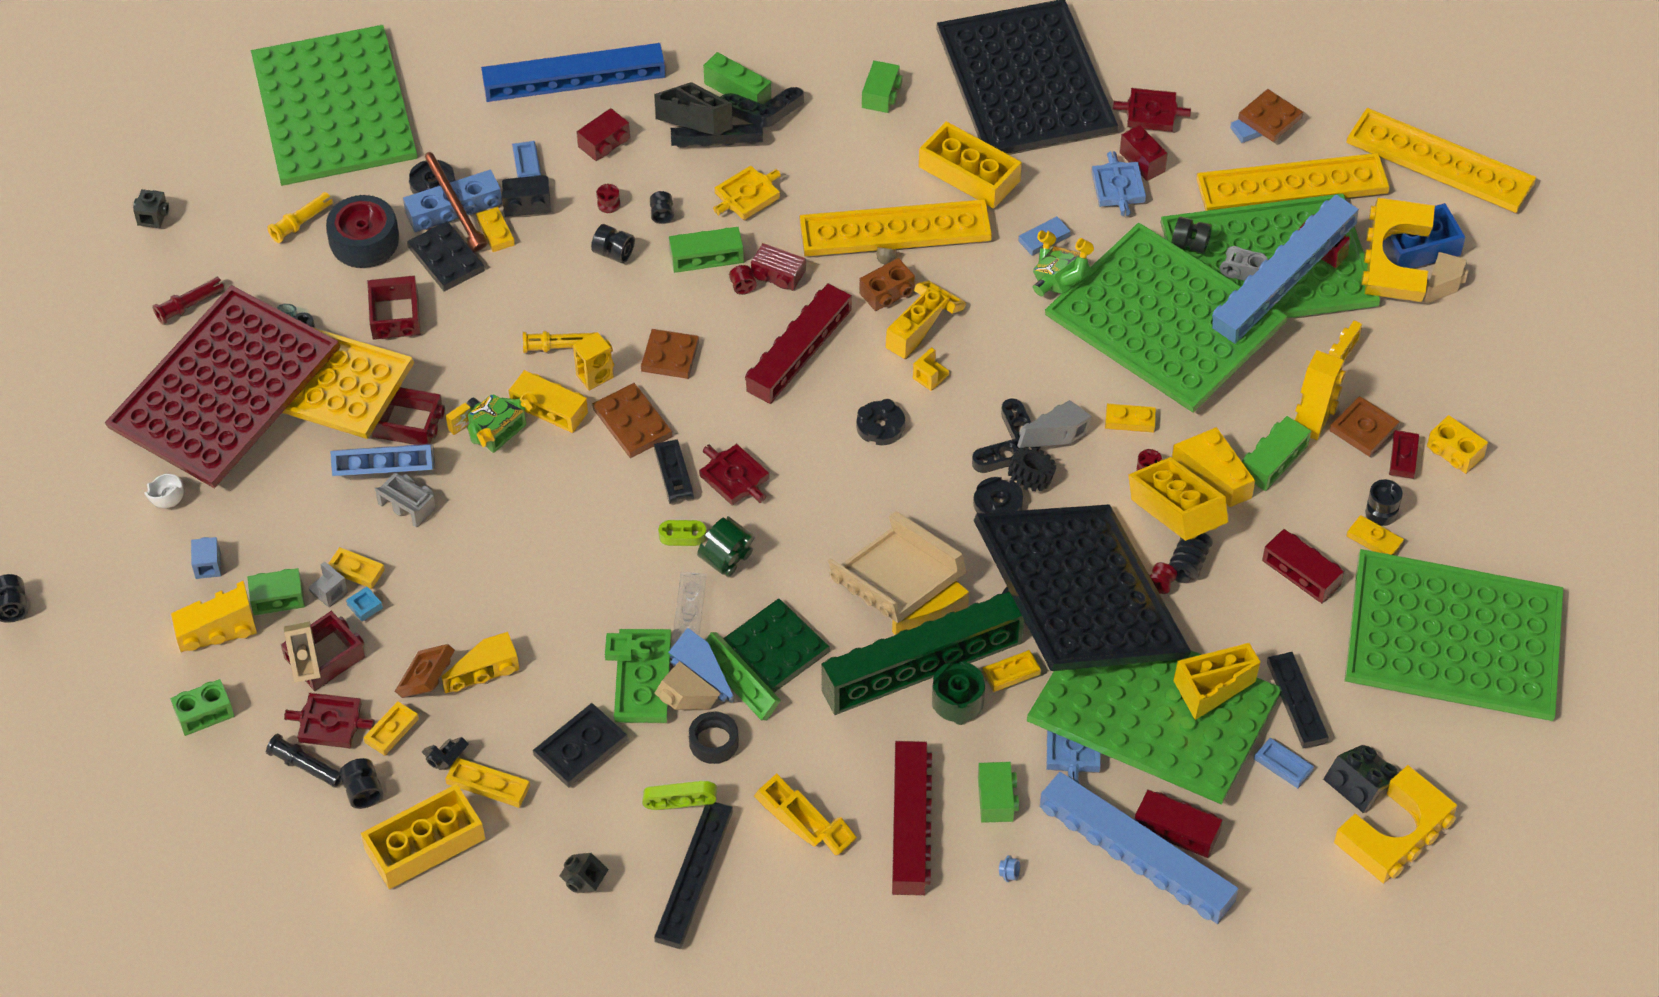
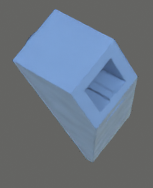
(699, 658)

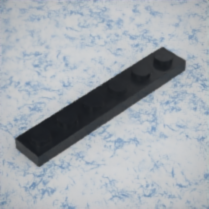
(693, 875)

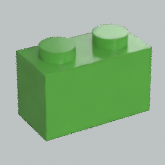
(881, 86)
(275, 591)
(996, 792)

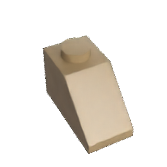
(1446, 277)
(302, 651)
(686, 690)

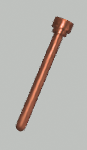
(475, 239)

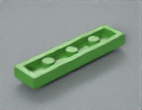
(743, 678)

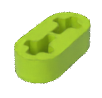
(682, 532)

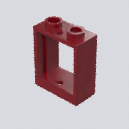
(380, 291)
(415, 400)
(322, 628)

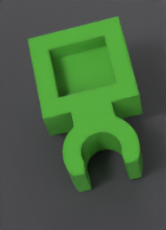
(622, 647)

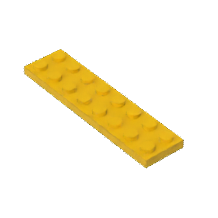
(1441, 160)
(1291, 181)
(895, 227)

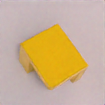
(928, 371)

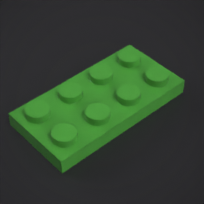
(640, 678)

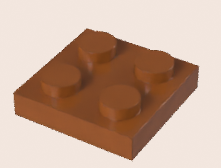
(1270, 115)
(670, 353)
(1364, 426)
(425, 670)

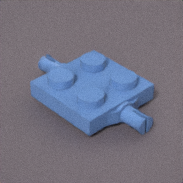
(1118, 184)
(1070, 756)

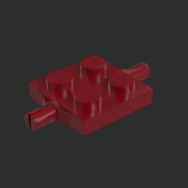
(1151, 109)
(734, 474)
(329, 720)

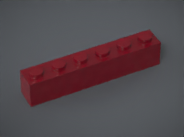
(798, 343)
(909, 821)

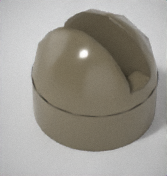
(885, 255)

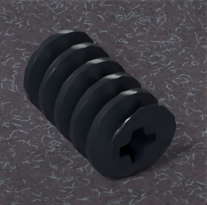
(1189, 556)

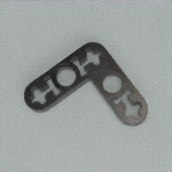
(768, 113)
(999, 462)

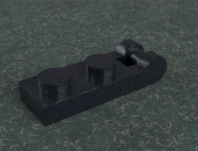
(673, 470)

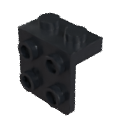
(526, 195)
(1360, 776)

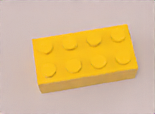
(970, 164)
(1178, 498)
(423, 836)

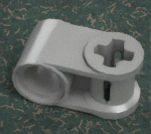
(1243, 264)

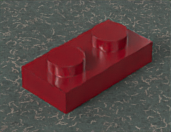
(1404, 454)

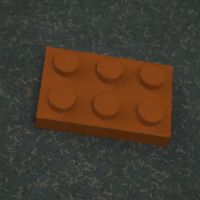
(632, 420)

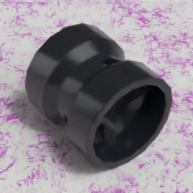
(662, 209)

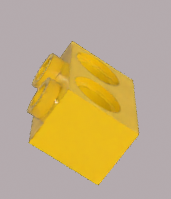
(593, 361)
(1457, 444)

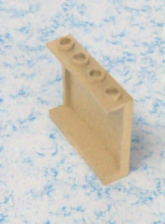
(900, 569)

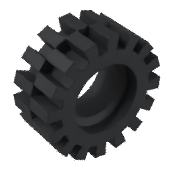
(1032, 469)

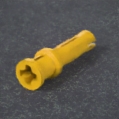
(292, 222)
(546, 341)

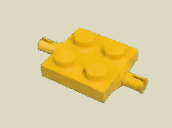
(747, 192)

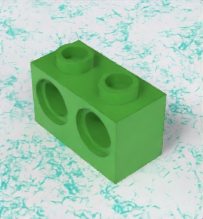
(203, 712)

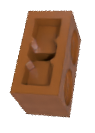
(887, 284)

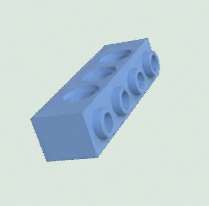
(433, 207)
(382, 459)

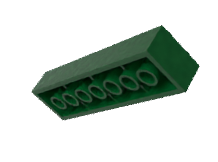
(920, 652)

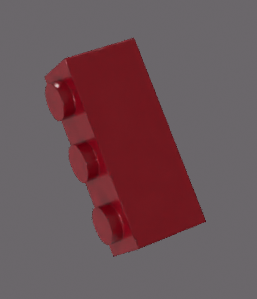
(1303, 565)
(1179, 823)

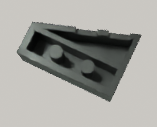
(694, 109)

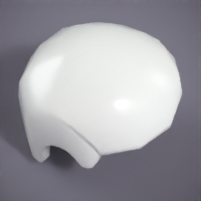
(165, 491)

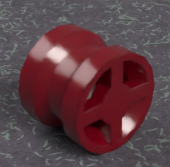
(608, 198)
(742, 279)
(1148, 457)
(1163, 576)

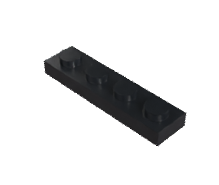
(744, 133)
(1297, 700)

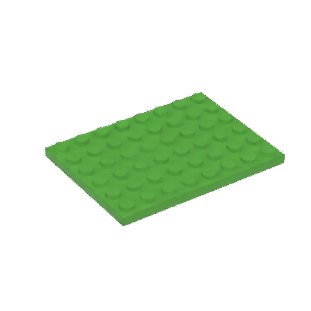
(333, 105)
(1263, 230)
(1153, 316)
(1455, 635)
(1145, 723)

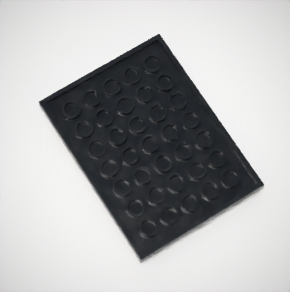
(1026, 77)
(1081, 587)

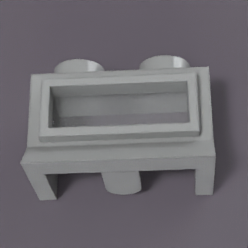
(407, 497)

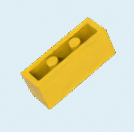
(554, 402)

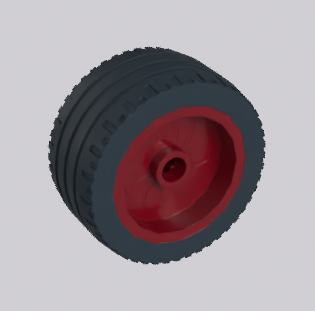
(362, 231)

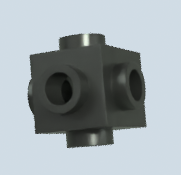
(150, 208)
(583, 872)

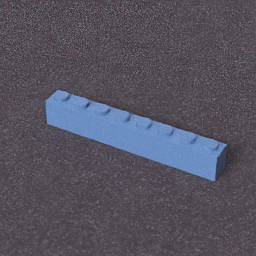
(1284, 268)
(1138, 848)

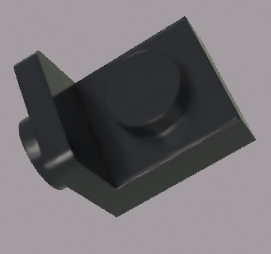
(446, 754)

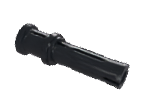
(294, 756)

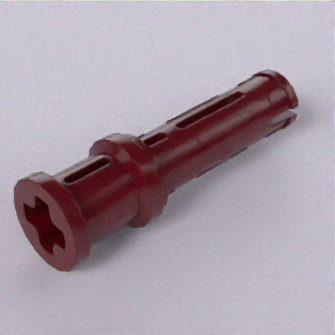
(178, 304)

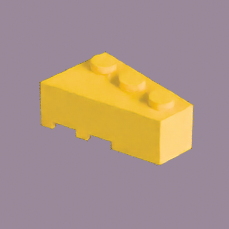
(1217, 464)
(214, 621)

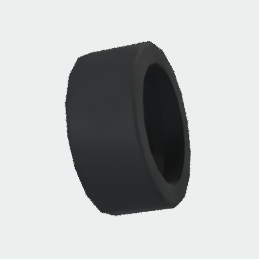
(713, 720)

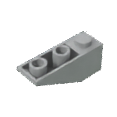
(1057, 427)

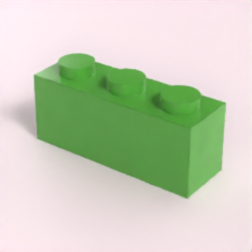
(731, 77)
(706, 249)
(1276, 452)

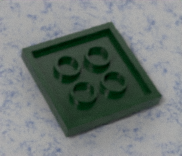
(777, 644)

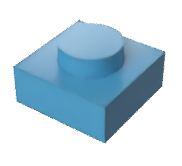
(364, 604)

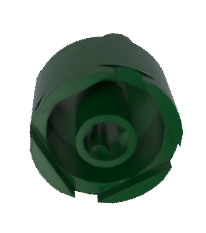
(726, 546)
(958, 692)

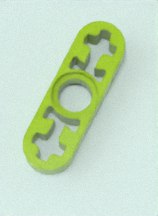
(679, 795)

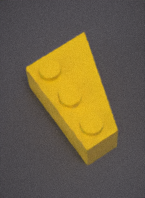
(1320, 392)
(1215, 677)

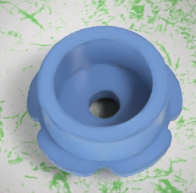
(1009, 868)

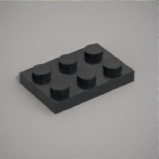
(445, 256)
(580, 745)

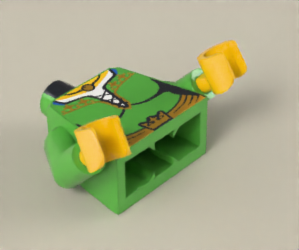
(1059, 267)
(497, 419)

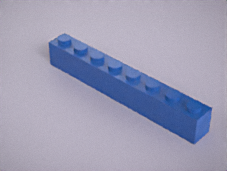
(573, 72)

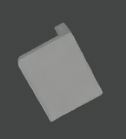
(330, 586)

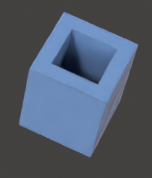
(206, 557)

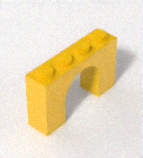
(1382, 275)
(1384, 854)

